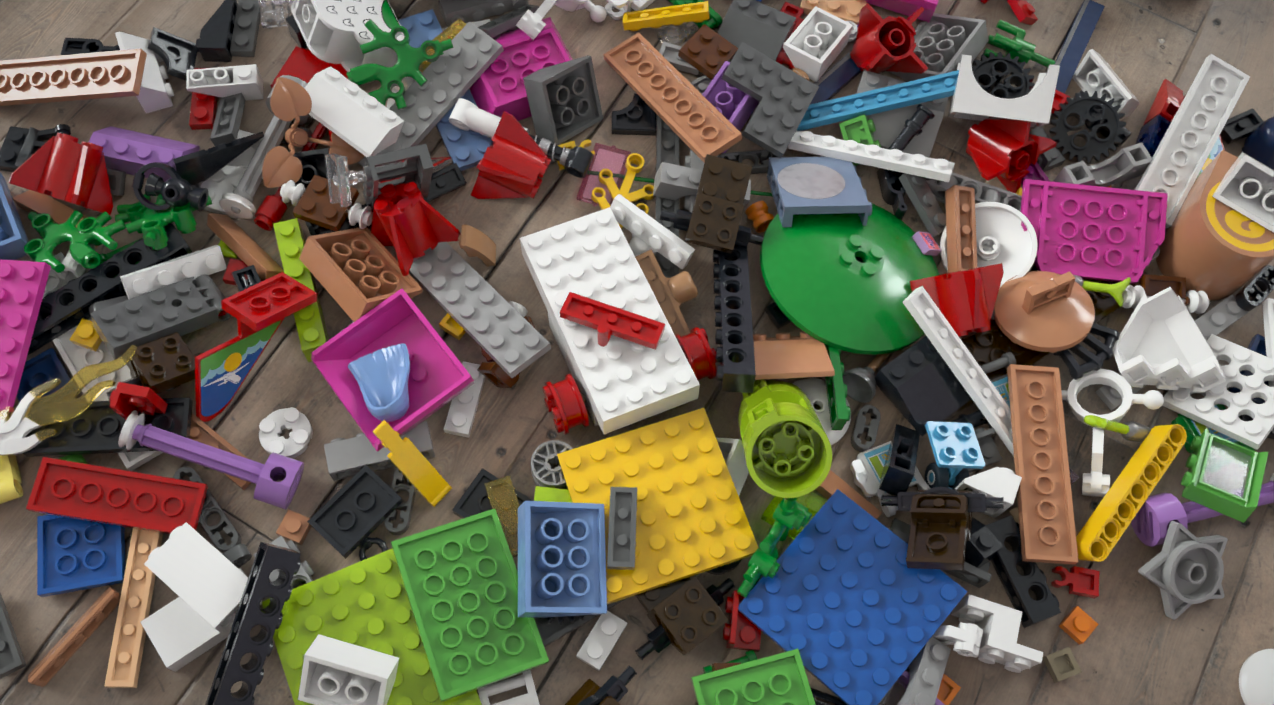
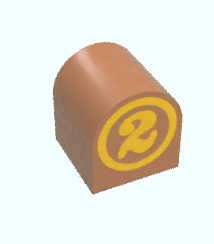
(1213, 242)

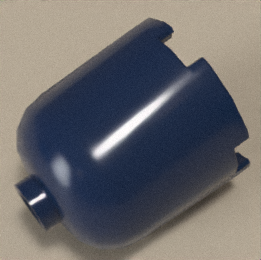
(1261, 143)

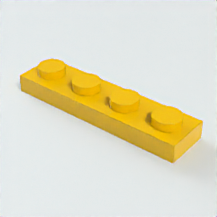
(669, 15)

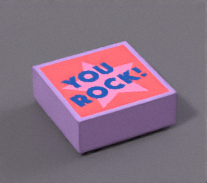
(926, 243)

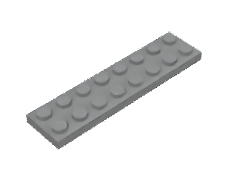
(446, 83)
(479, 309)

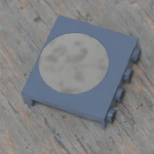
(816, 187)

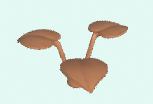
(289, 102)

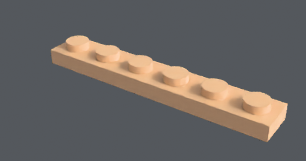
(133, 608)

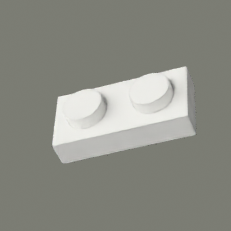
(601, 640)

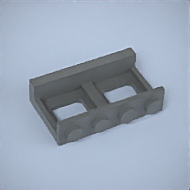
(415, 168)

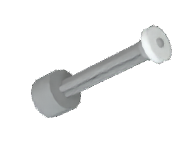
(239, 202)

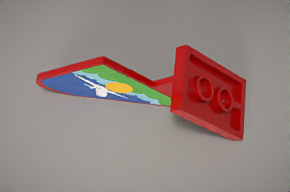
(258, 316)

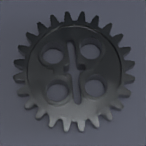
(985, 73)
(1080, 109)

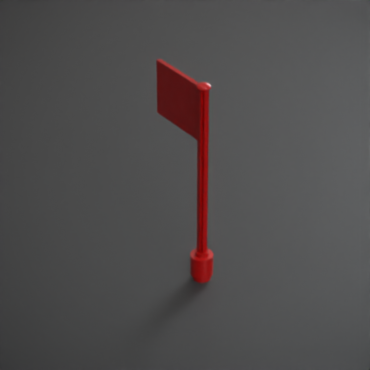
(303, 65)

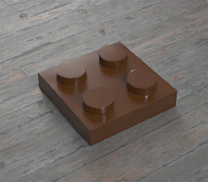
(707, 51)

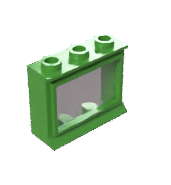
(1224, 476)

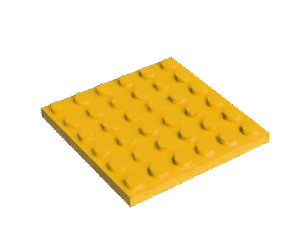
(685, 500)

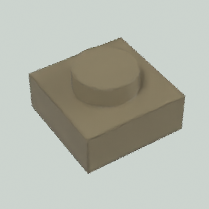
(1061, 664)

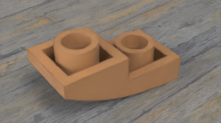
(477, 244)

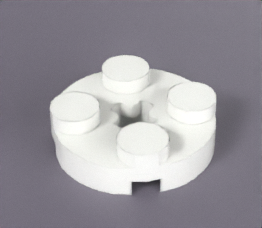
(279, 420)

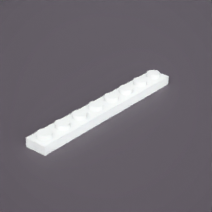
(872, 155)
(961, 363)

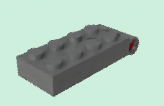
(159, 313)

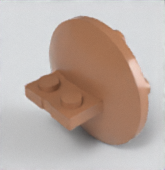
(1044, 311)

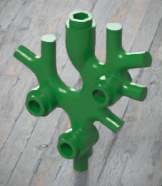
(406, 66)
(152, 222)
(86, 232)
(787, 516)

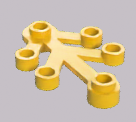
(633, 158)

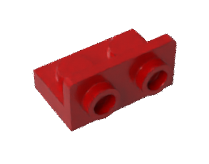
(134, 397)
(740, 631)

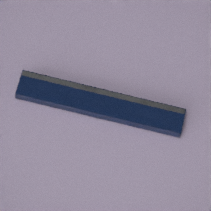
(1077, 42)
(836, 79)

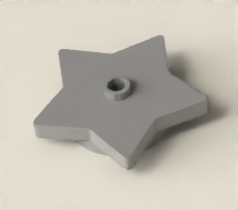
(1187, 569)

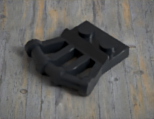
(23, 143)
(1093, 361)

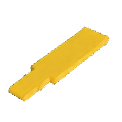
(412, 464)

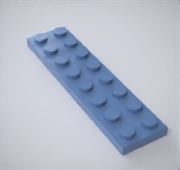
(463, 146)

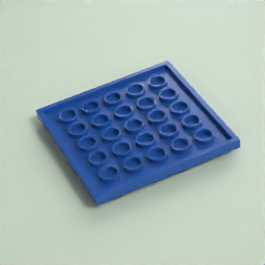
(851, 602)

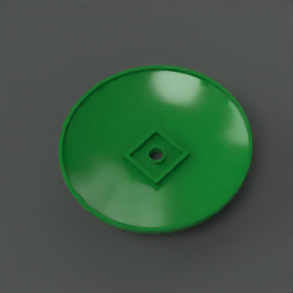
(832, 294)

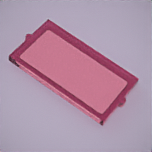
(608, 158)

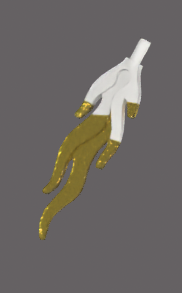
(54, 408)

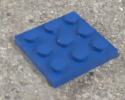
(78, 555)

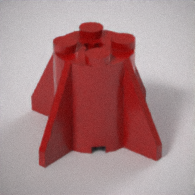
(886, 43)
(1005, 149)
(511, 164)
(68, 173)
(409, 223)
(965, 296)

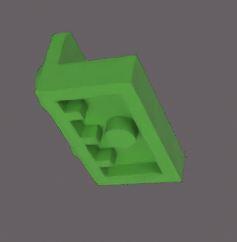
(859, 130)

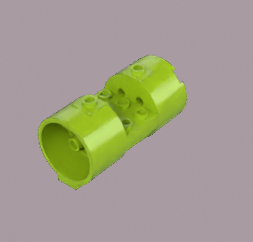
(783, 439)

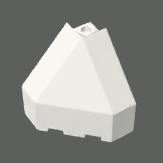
(1166, 347)

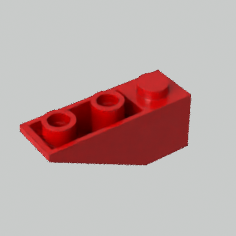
(1166, 102)

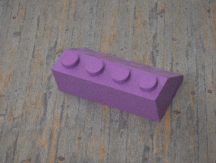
(729, 100)
(131, 150)

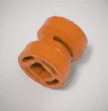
(759, 215)

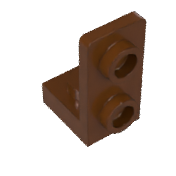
(497, 375)

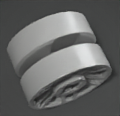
(542, 462)

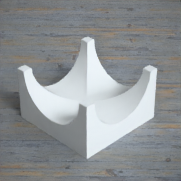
(976, 104)

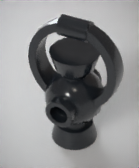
(174, 191)

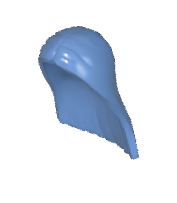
(384, 381)

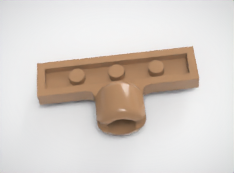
(669, 291)

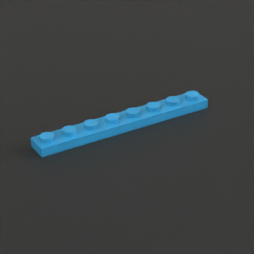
(879, 100)

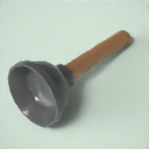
(861, 381)

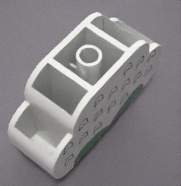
(337, 30)

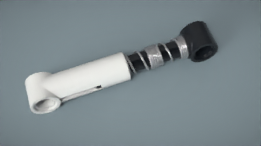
(469, 116)

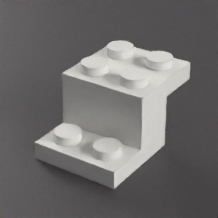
(999, 634)

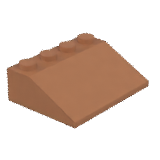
(355, 270)
(790, 357)

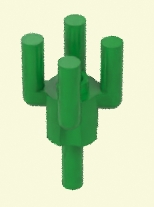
(1016, 46)

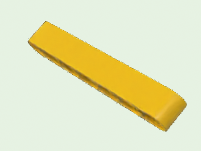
(1129, 492)

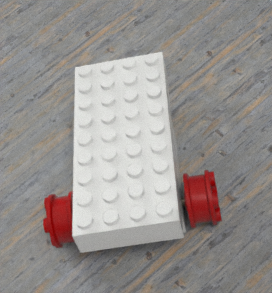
(623, 378)

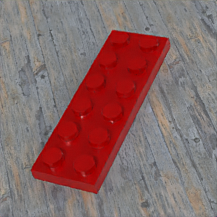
(115, 496)

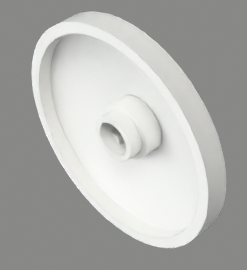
(1001, 240)

